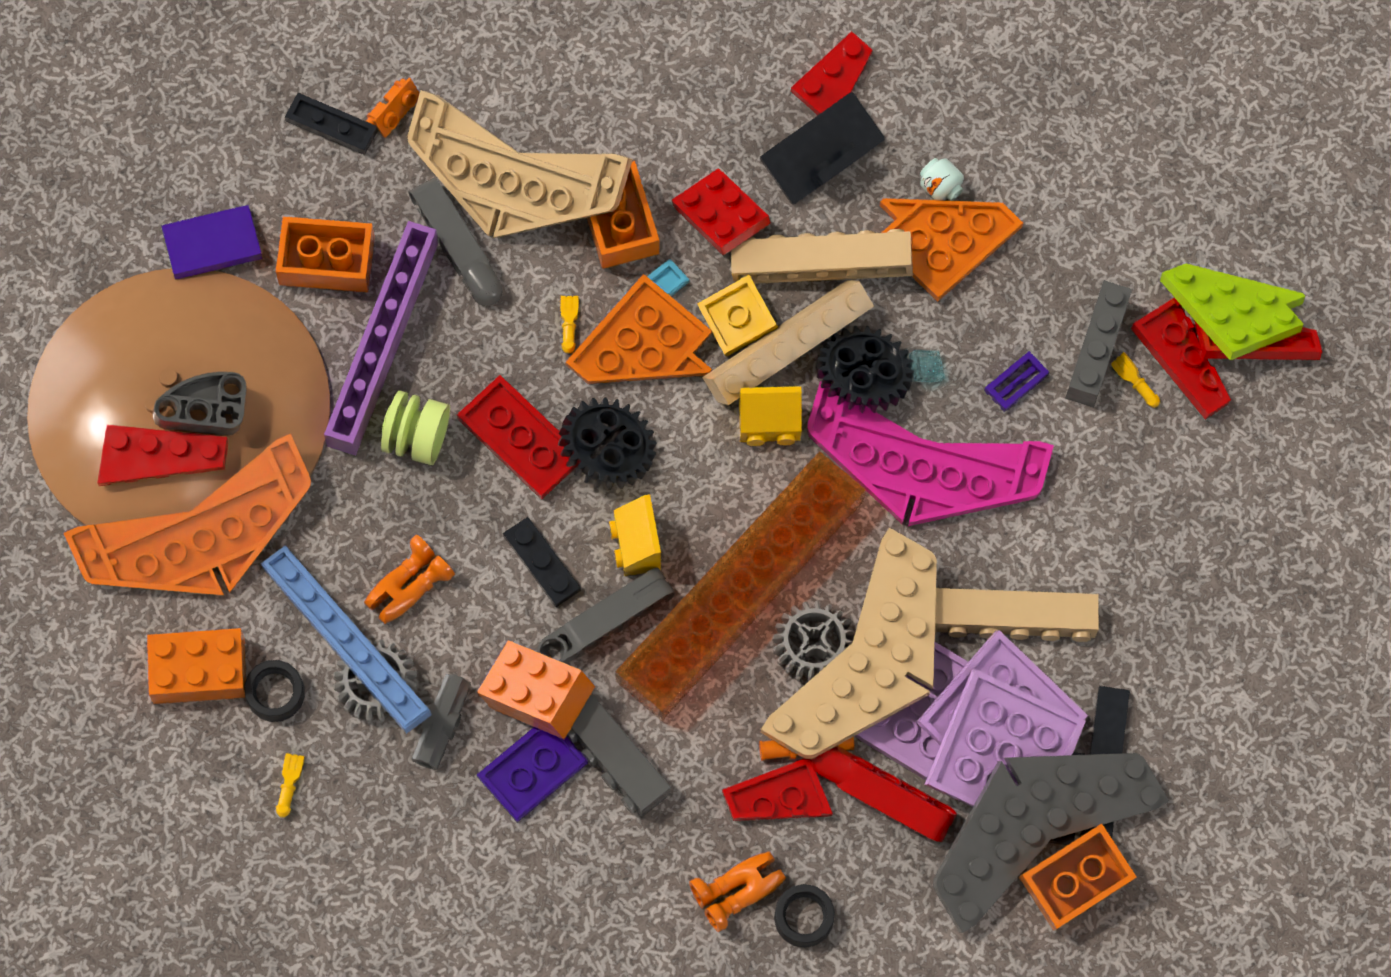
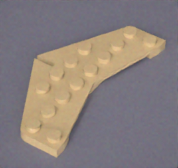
(496, 179)
(870, 675)

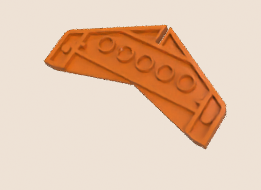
(185, 547)

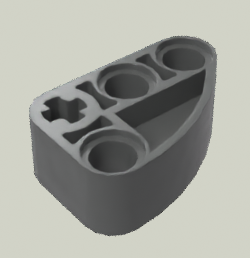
(206, 394)

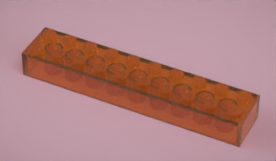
(740, 586)

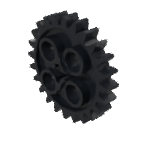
(864, 376)
(588, 425)

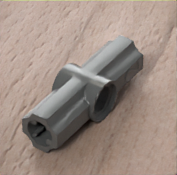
(443, 719)

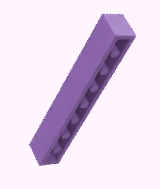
(381, 338)

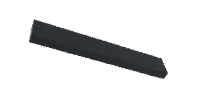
(1109, 728)

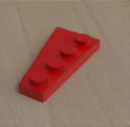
(1296, 347)
(1176, 348)
(152, 453)

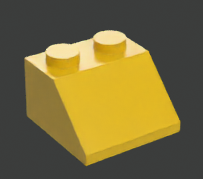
(770, 415)
(636, 536)

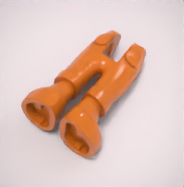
(393, 581)
(743, 873)

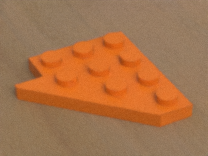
(950, 237)
(642, 340)

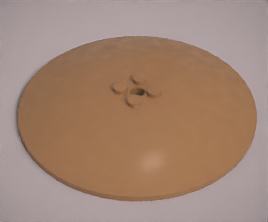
(138, 344)

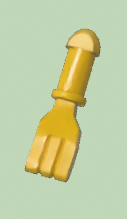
(569, 313)
(1128, 371)
(291, 773)

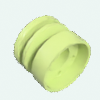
(409, 425)

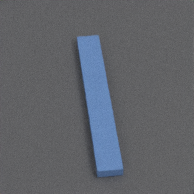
(346, 639)

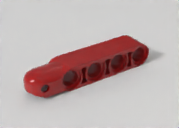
(885, 792)

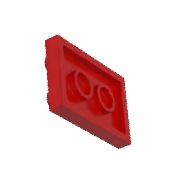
(721, 211)

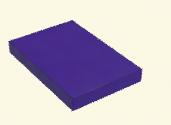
(211, 242)
(531, 771)

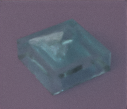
(927, 366)

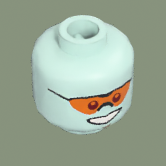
(941, 180)

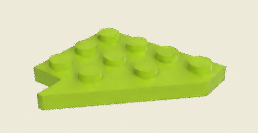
(1235, 310)

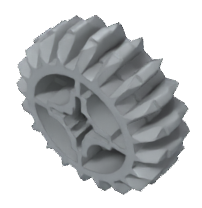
(804, 632)
(347, 684)

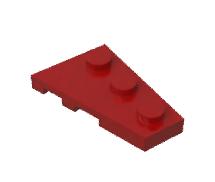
(834, 74)
(779, 794)

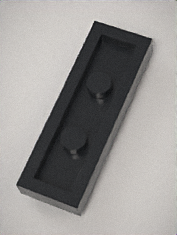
(331, 123)
(541, 562)

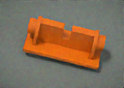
(400, 100)

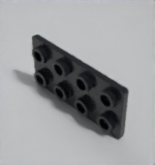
(822, 148)

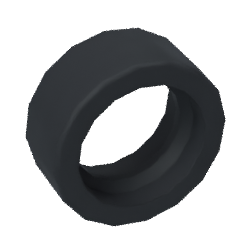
(274, 667)
(815, 894)

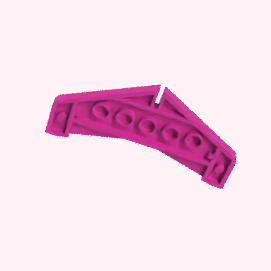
(939, 476)

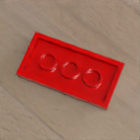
(517, 436)

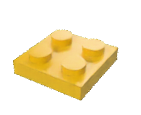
(737, 315)

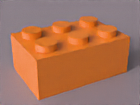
(629, 229)
(325, 254)
(196, 666)
(536, 689)
(1077, 877)

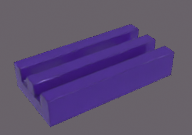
(998, 397)

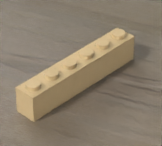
(824, 257)
(788, 341)
(1017, 614)

